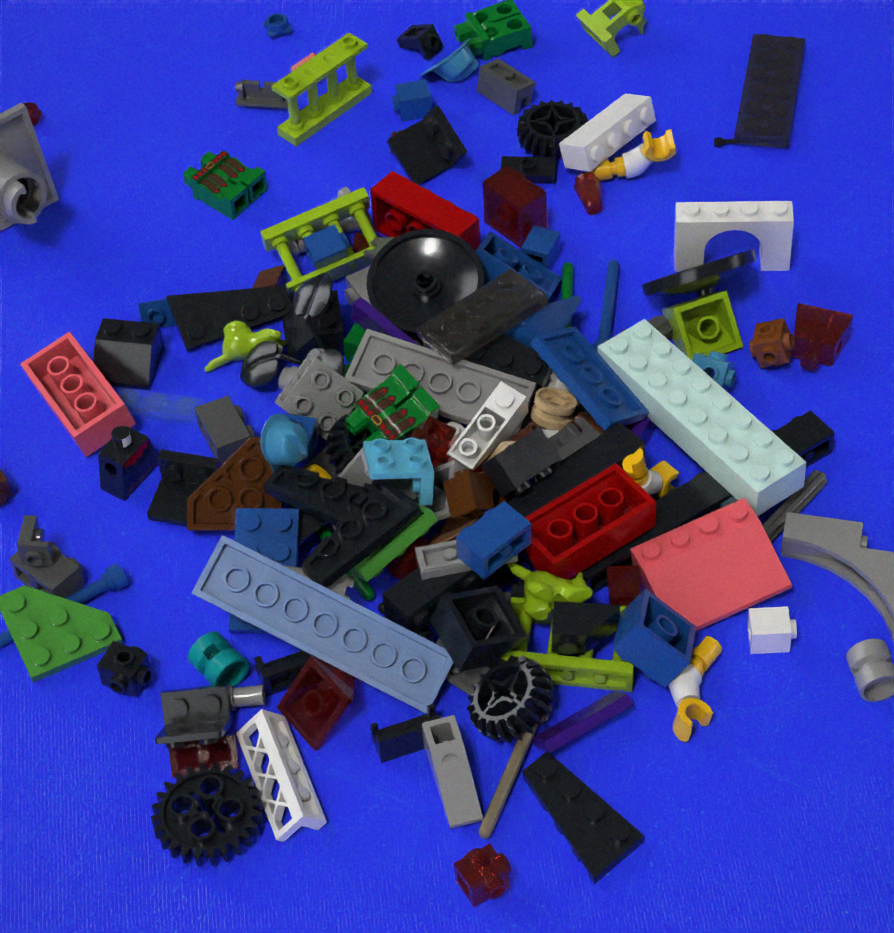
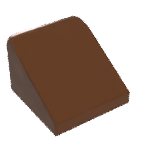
(271, 277)

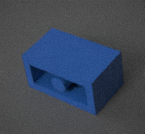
(493, 539)

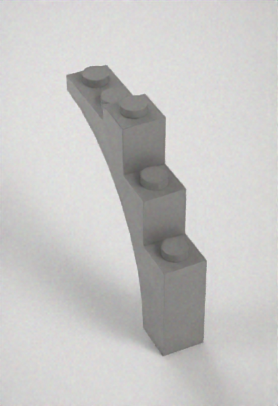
(844, 552)

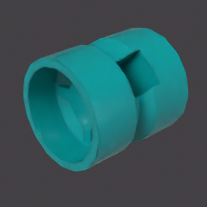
(218, 660)

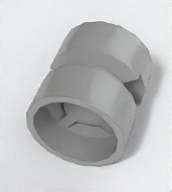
(872, 669)

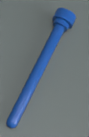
(608, 303)
(112, 579)

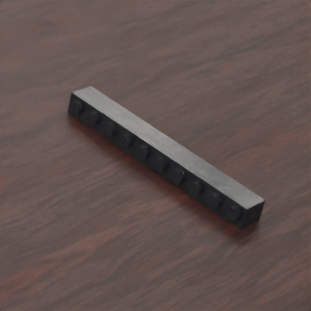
(703, 494)

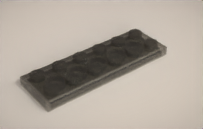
(770, 91)

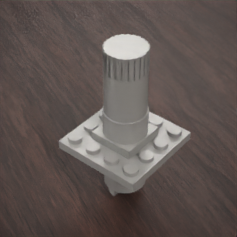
(24, 175)

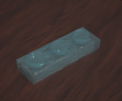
(161, 407)

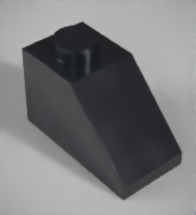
(582, 626)

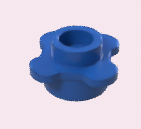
(277, 25)

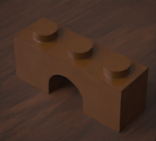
(472, 494)

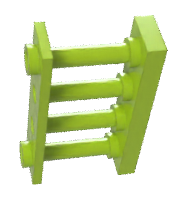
(334, 102)
(320, 217)
(570, 670)

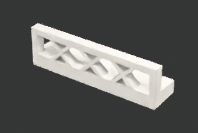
(285, 767)

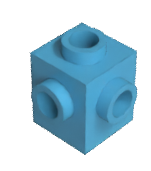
(723, 369)

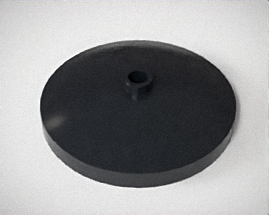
(422, 276)
(700, 278)

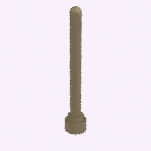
(506, 781)

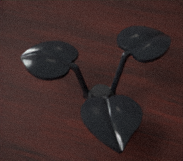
(309, 301)

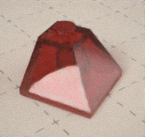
(317, 700)

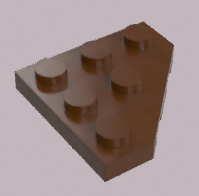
(232, 486)

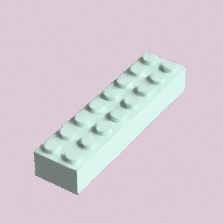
(704, 418)

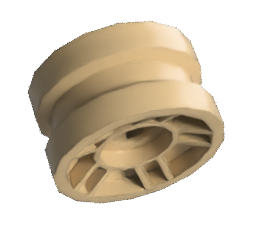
(553, 408)

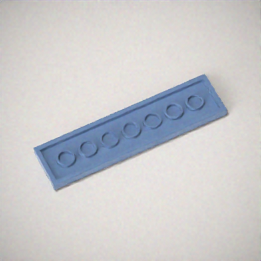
(323, 624)

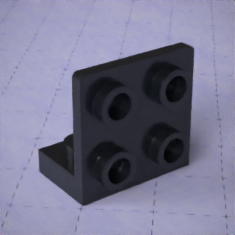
(427, 147)
(179, 479)
(195, 714)

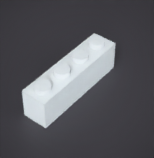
(607, 132)

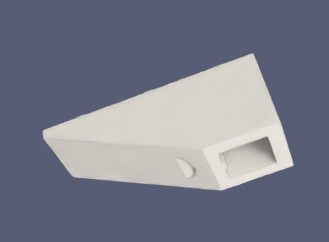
(490, 426)

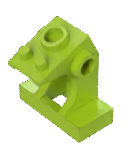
(604, 29)

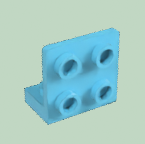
(402, 461)

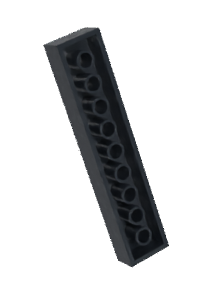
(415, 600)

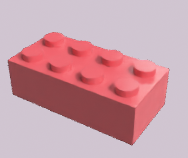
(77, 393)

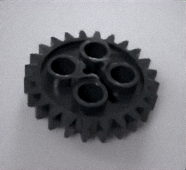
(232, 796)

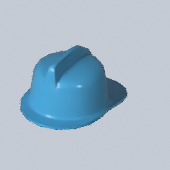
(457, 65)
(283, 442)

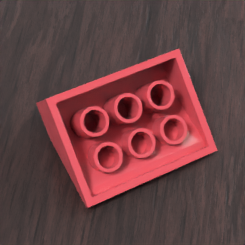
(712, 565)

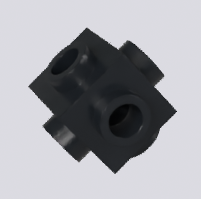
(125, 669)

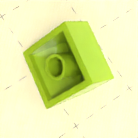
(704, 325)

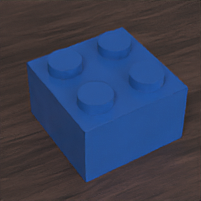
(654, 638)

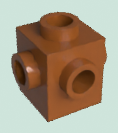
(772, 343)

